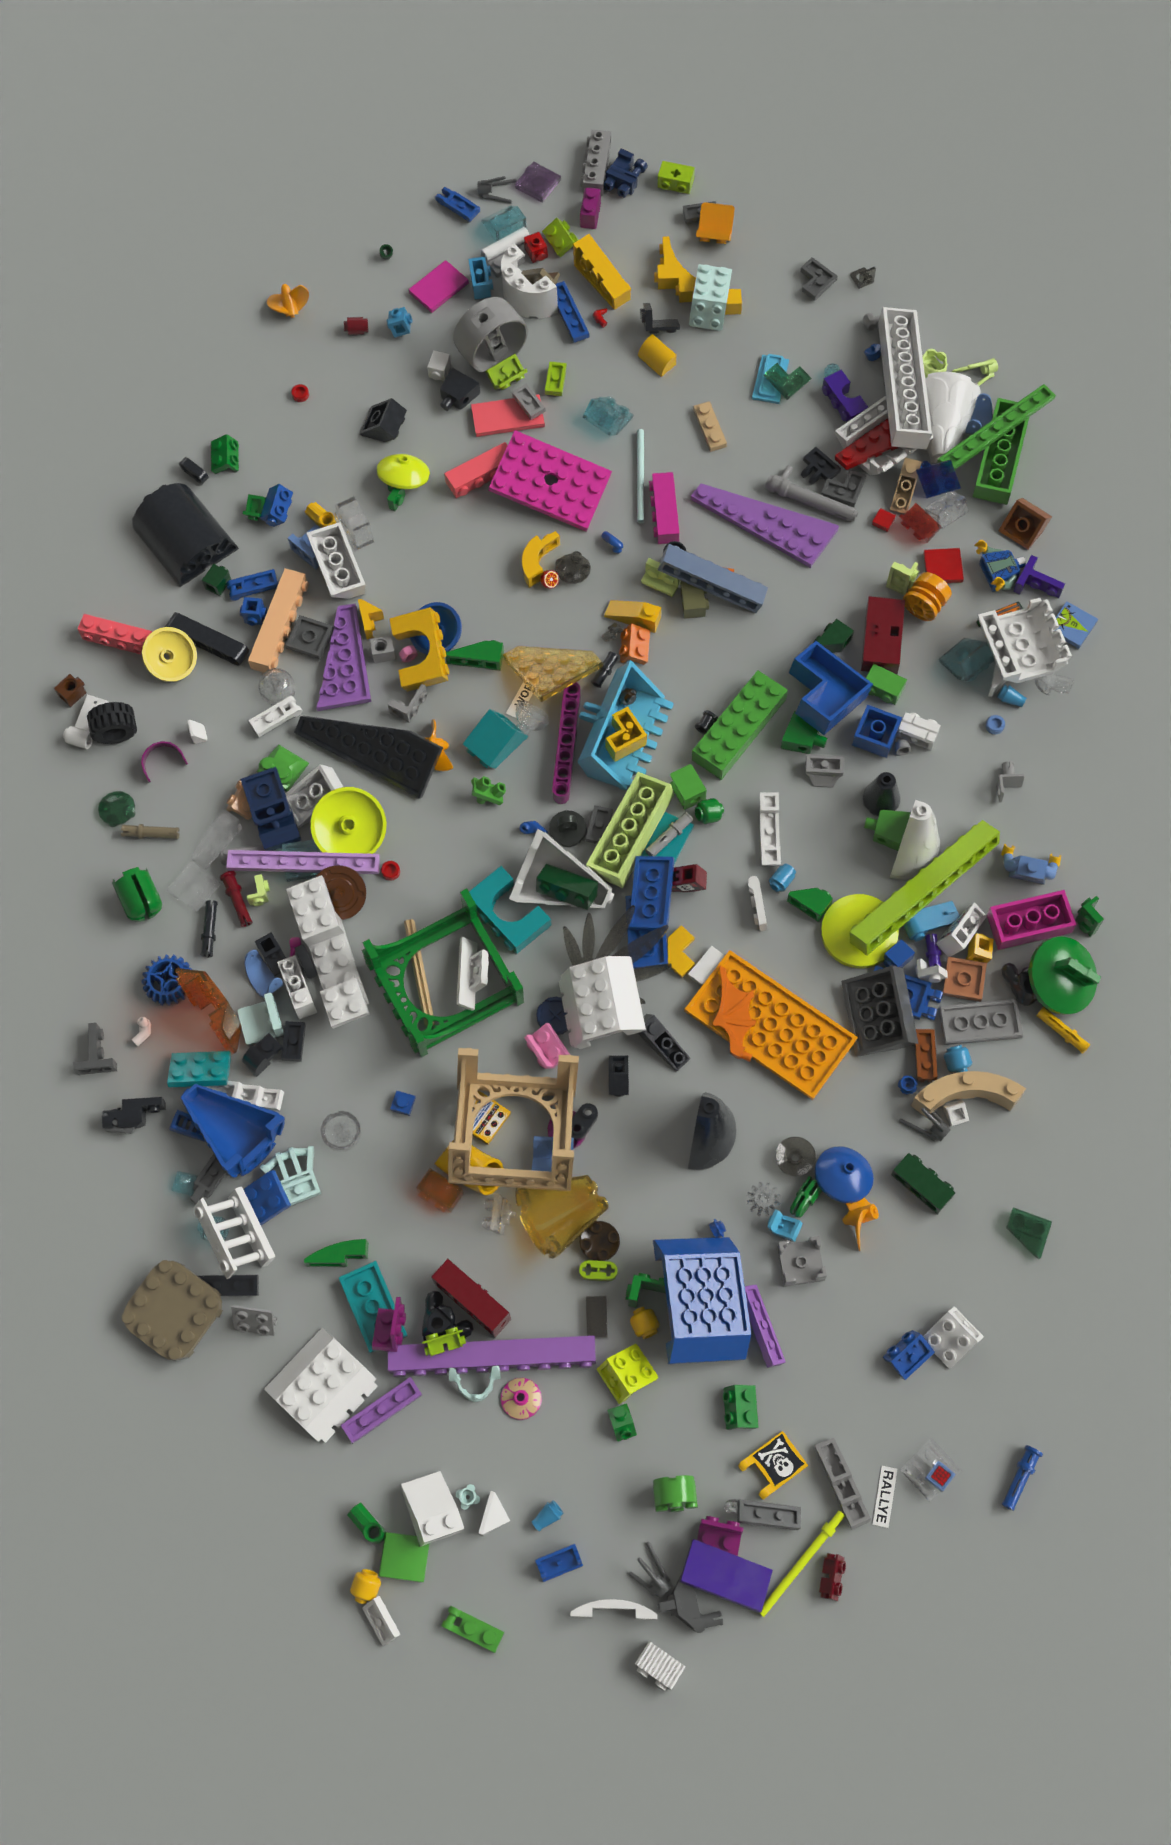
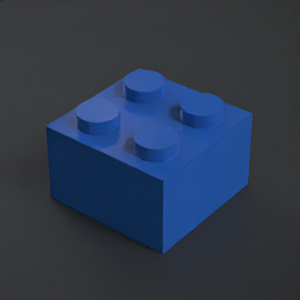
(876, 731)

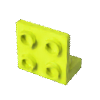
(627, 1372)

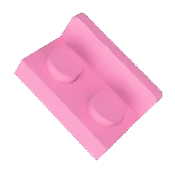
(546, 1046)

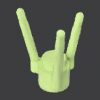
(987, 367)

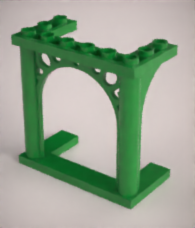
(383, 956)

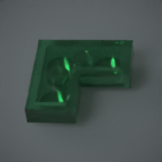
(787, 384)

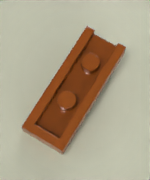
(926, 1056)

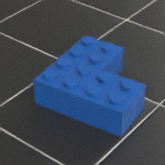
(833, 687)

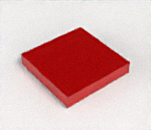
(945, 564)

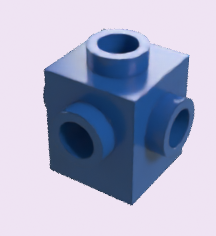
(253, 611)

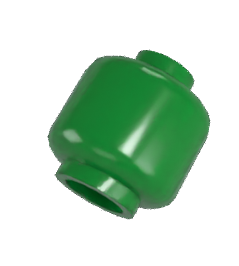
(709, 811)

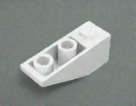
(297, 987)

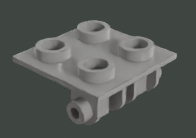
(253, 1320)

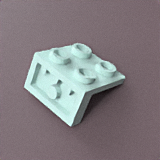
(260, 1020)

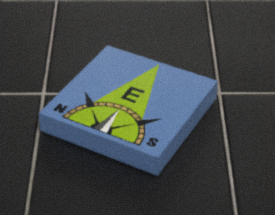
(1075, 624)

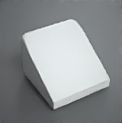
(197, 732)
(956, 1112)

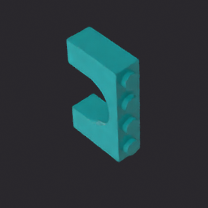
(515, 934)

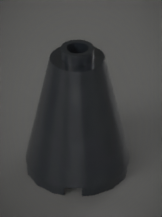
(882, 794)

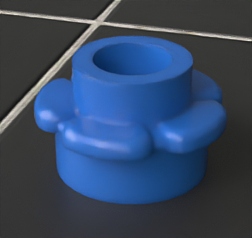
(907, 1080)
(717, 1228)

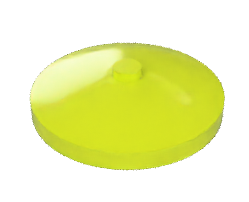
(348, 822)
(836, 931)

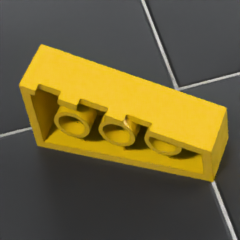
(600, 272)

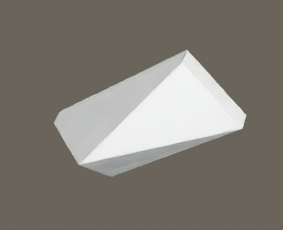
(493, 1516)

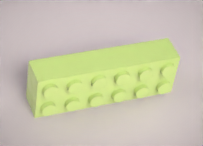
(630, 829)

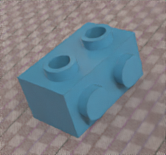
(480, 278)

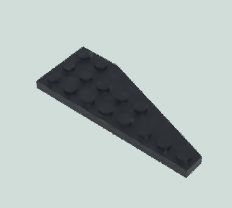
(386, 752)

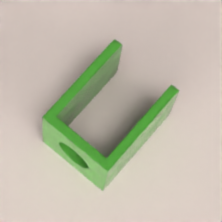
(688, 786)

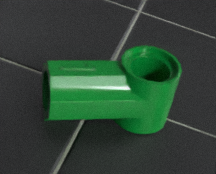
(366, 1522)

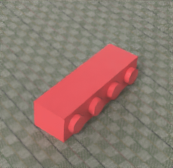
(475, 471)

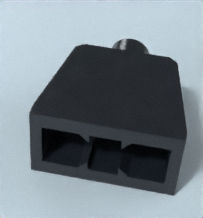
(458, 390)

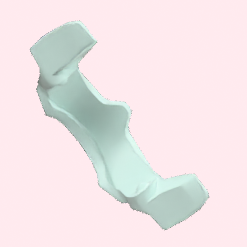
(495, 1374)

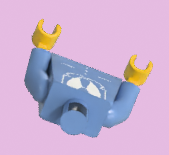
(1030, 868)

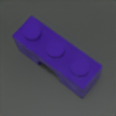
(835, 387)

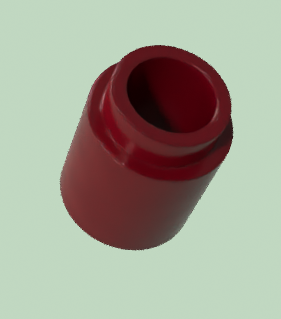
(356, 325)

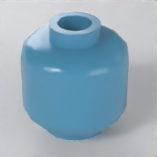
(957, 1059)

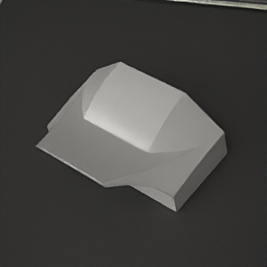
(824, 769)

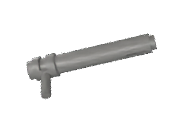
(786, 488)

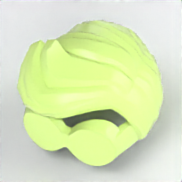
(931, 363)

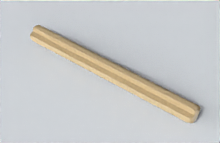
(420, 976)

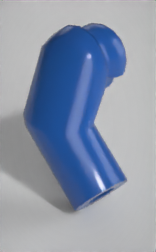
(531, 827)

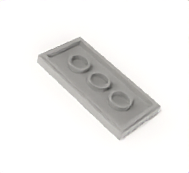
(980, 1022)

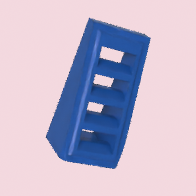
(181, 1130)

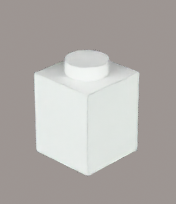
(439, 365)

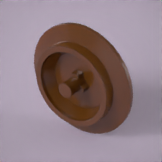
(345, 890)

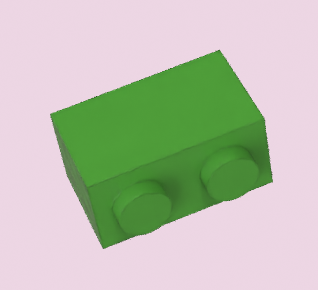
(886, 684)

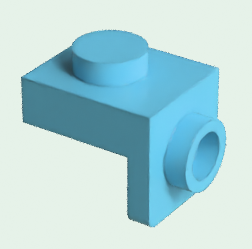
(784, 1226)

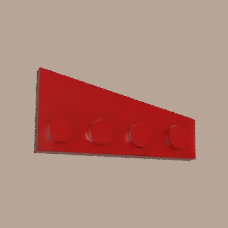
(869, 445)

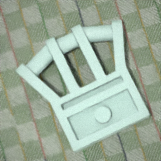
(303, 1184)

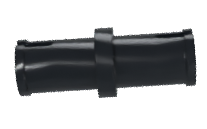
(606, 670)

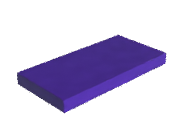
(726, 1576)

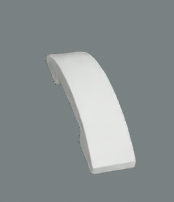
(769, 829)
(587, 1609)

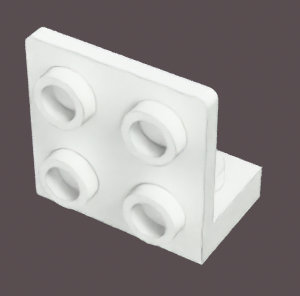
(952, 1337)

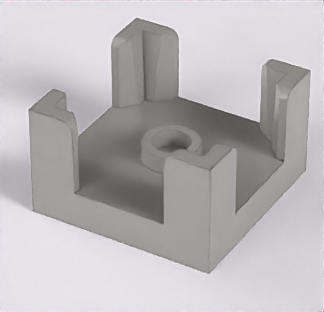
(801, 1262)

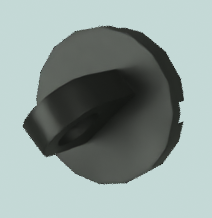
(567, 828)

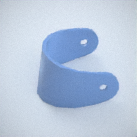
(982, 414)
(259, 974)

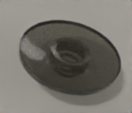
(799, 1147)

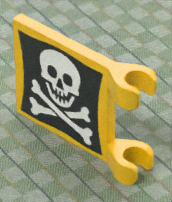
(777, 1462)

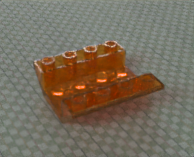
(203, 992)

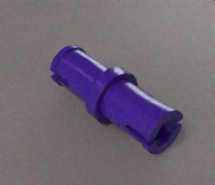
(933, 952)

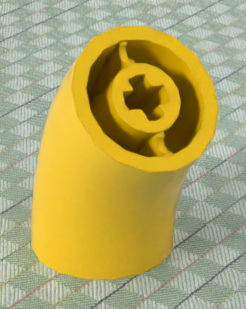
(477, 1159)

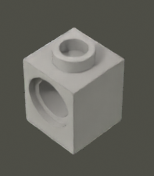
(387, 654)

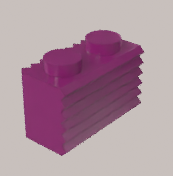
(590, 208)

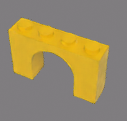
(433, 668)

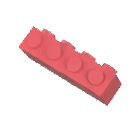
(112, 633)

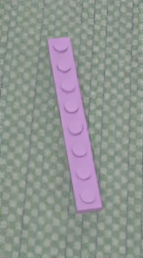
(300, 861)

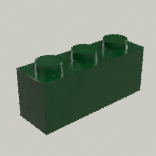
(566, 886)
(923, 1183)

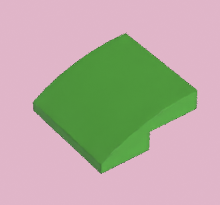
(403, 1558)

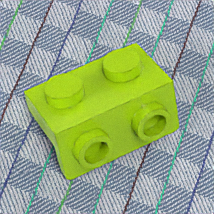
(559, 236)
(506, 372)

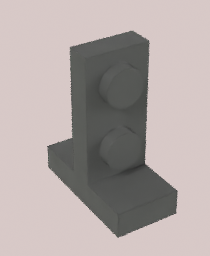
(96, 1061)

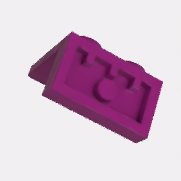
(388, 1328)
(720, 1535)

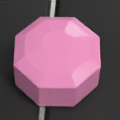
(408, 653)

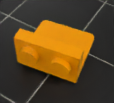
(715, 222)

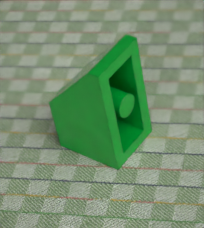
(811, 901)

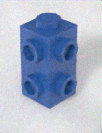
(276, 505)

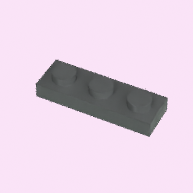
(768, 1514)

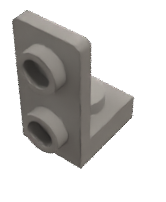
(401, 710)

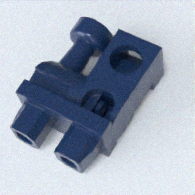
(619, 173)

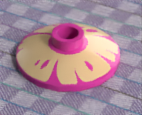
(521, 1409)

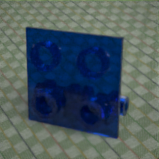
(938, 478)

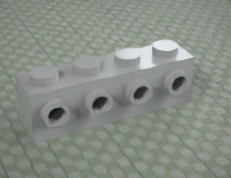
(597, 160)

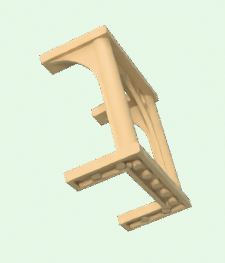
(526, 1086)

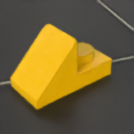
(369, 615)

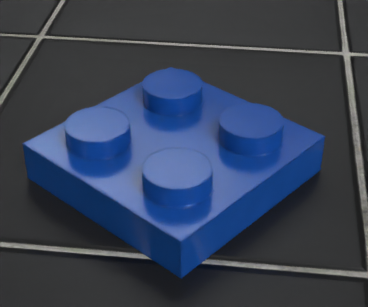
(267, 1197)

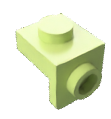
(261, 896)

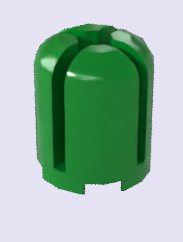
(138, 894)

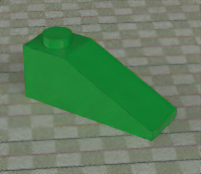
(478, 655)

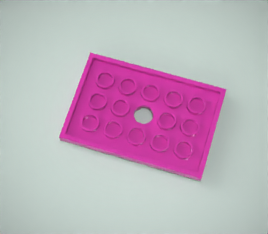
(569, 500)

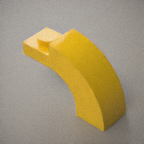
(534, 552)

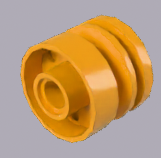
(927, 596)

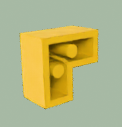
(628, 735)

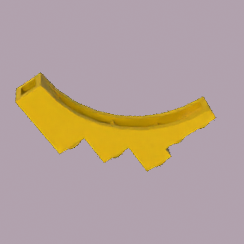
(673, 276)

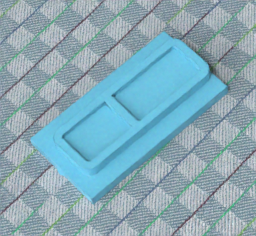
(763, 388)

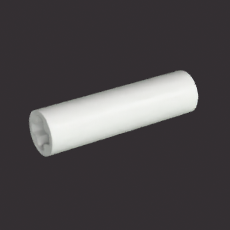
(500, 246)

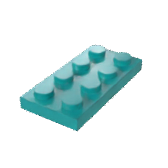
(366, 1293)

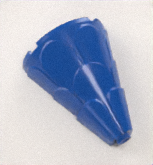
(233, 1128)

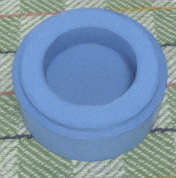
(995, 724)

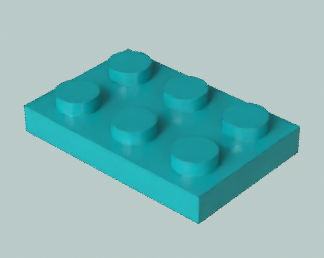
(199, 1069)

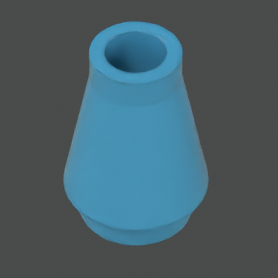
(1010, 695)
(549, 1514)

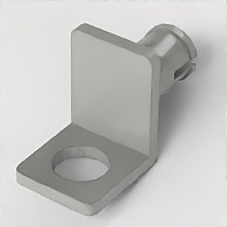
(1008, 779)

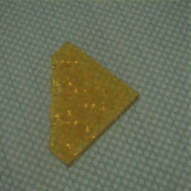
(551, 669)

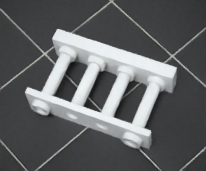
(247, 1219)

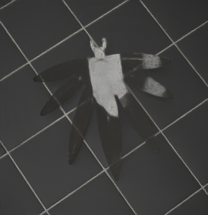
(635, 949)

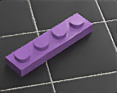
(763, 1328)
(381, 1410)

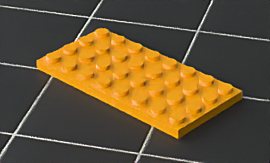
(788, 1032)

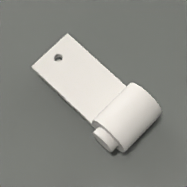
(80, 734)

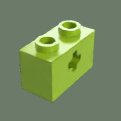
(676, 177)

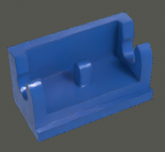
(559, 1562)

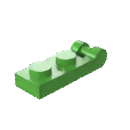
(473, 1629)

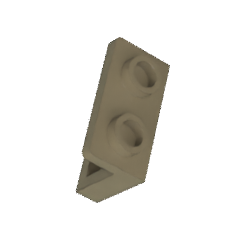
(534, 275)

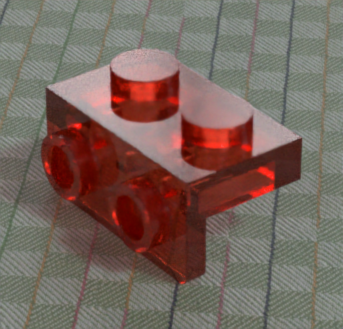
(920, 522)

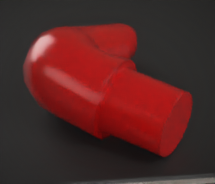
(597, 315)

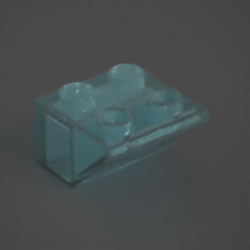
(607, 415)

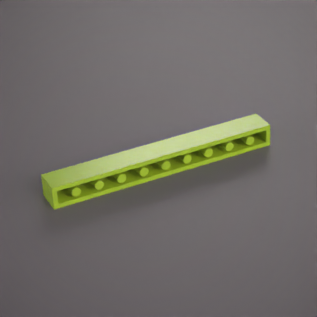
(924, 887)

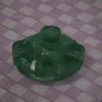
(116, 808)

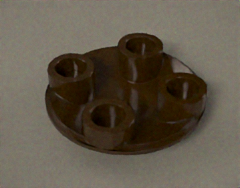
(600, 1241)

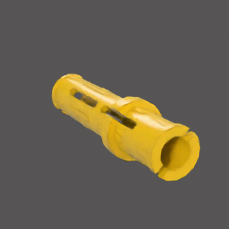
(1062, 1029)

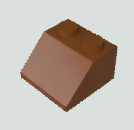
(1025, 523)

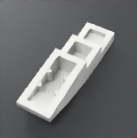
(257, 1095)

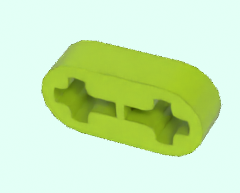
(598, 1265)

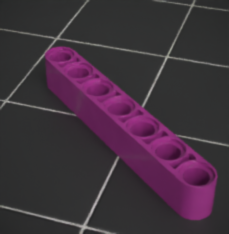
(566, 750)

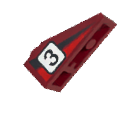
(689, 878)

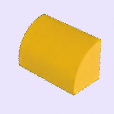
(657, 355)

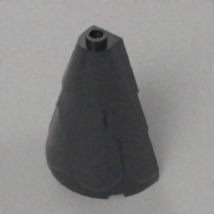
(713, 1133)

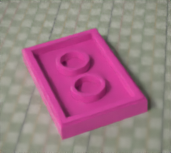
(438, 286)

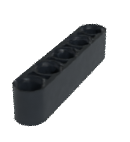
(210, 639)

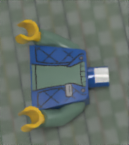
(999, 566)

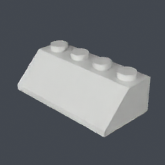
(337, 561)

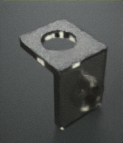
(865, 278)

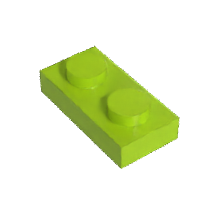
(555, 378)

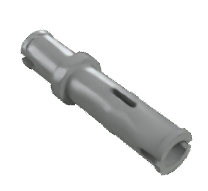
(674, 829)

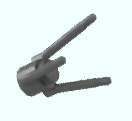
(485, 188)
(939, 1129)
(659, 1584)

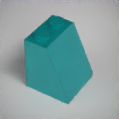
(494, 739)

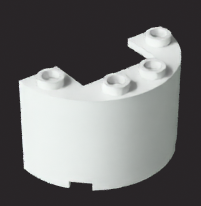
(527, 299)

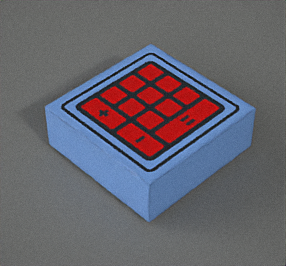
(940, 1476)

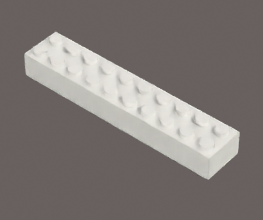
(904, 378)

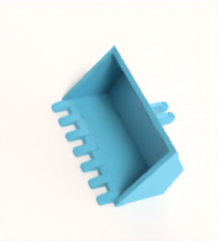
(594, 757)

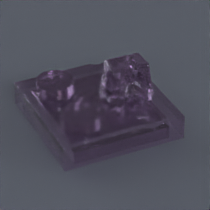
(538, 181)

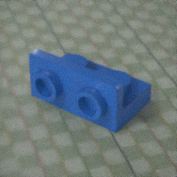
(909, 1354)

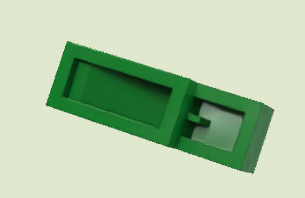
(338, 1254)

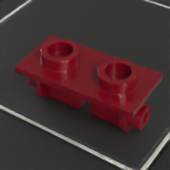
(835, 1568)

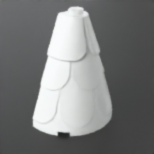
(950, 408)
(919, 843)
(547, 851)

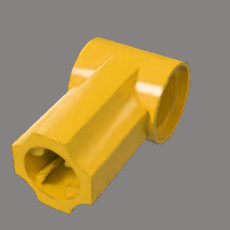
(320, 515)

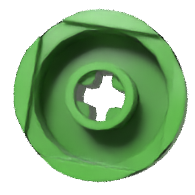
(675, 1493)

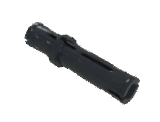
(208, 936)

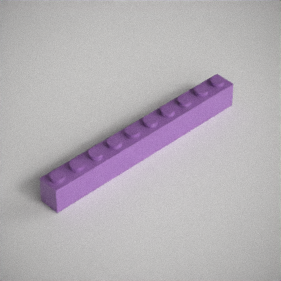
(502, 1353)

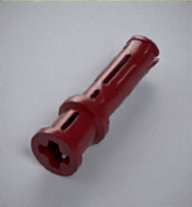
(233, 891)

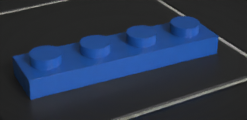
(570, 314)

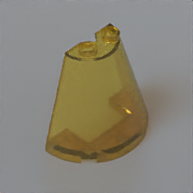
(558, 1216)

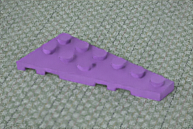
(345, 667)

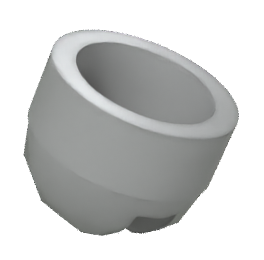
(902, 747)

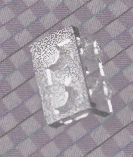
(948, 508)

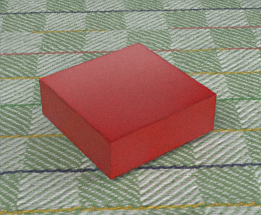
(883, 519)

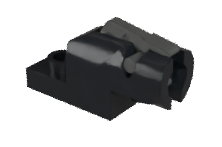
(132, 1114)

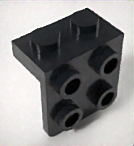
(655, 326)

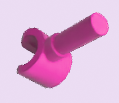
(294, 942)

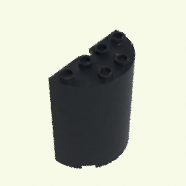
(181, 532)

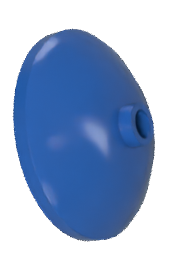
(449, 624)
(840, 1182)

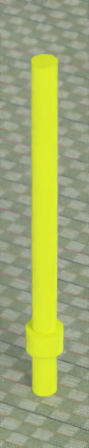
(827, 1531)

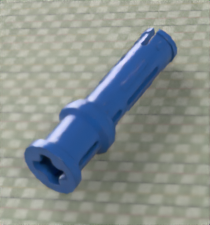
(1023, 1466)

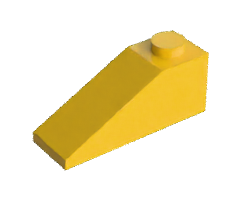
(634, 612)

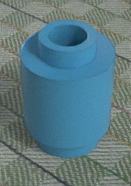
(782, 878)

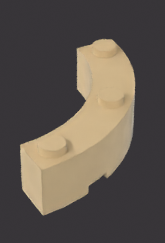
(969, 1085)

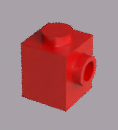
(535, 247)

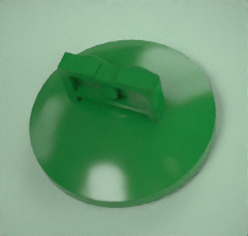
(1063, 975)

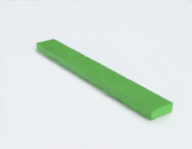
(999, 426)

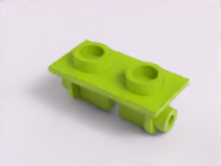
(435, 1343)

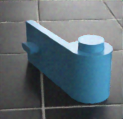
(930, 919)

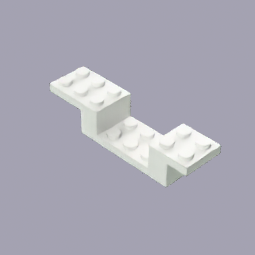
(333, 958)

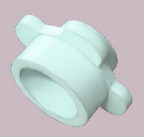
(461, 1494)

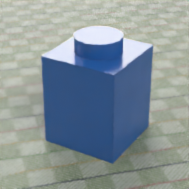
(898, 955)

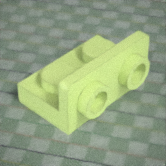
(901, 577)
(658, 579)

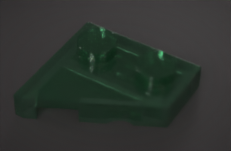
(1029, 1230)

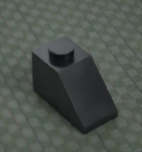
(618, 1075)

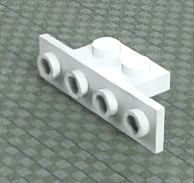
(471, 972)

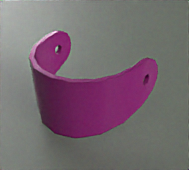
(156, 745)

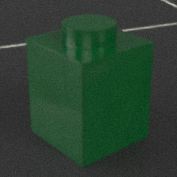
(216, 579)

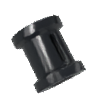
(706, 722)

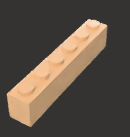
(278, 621)

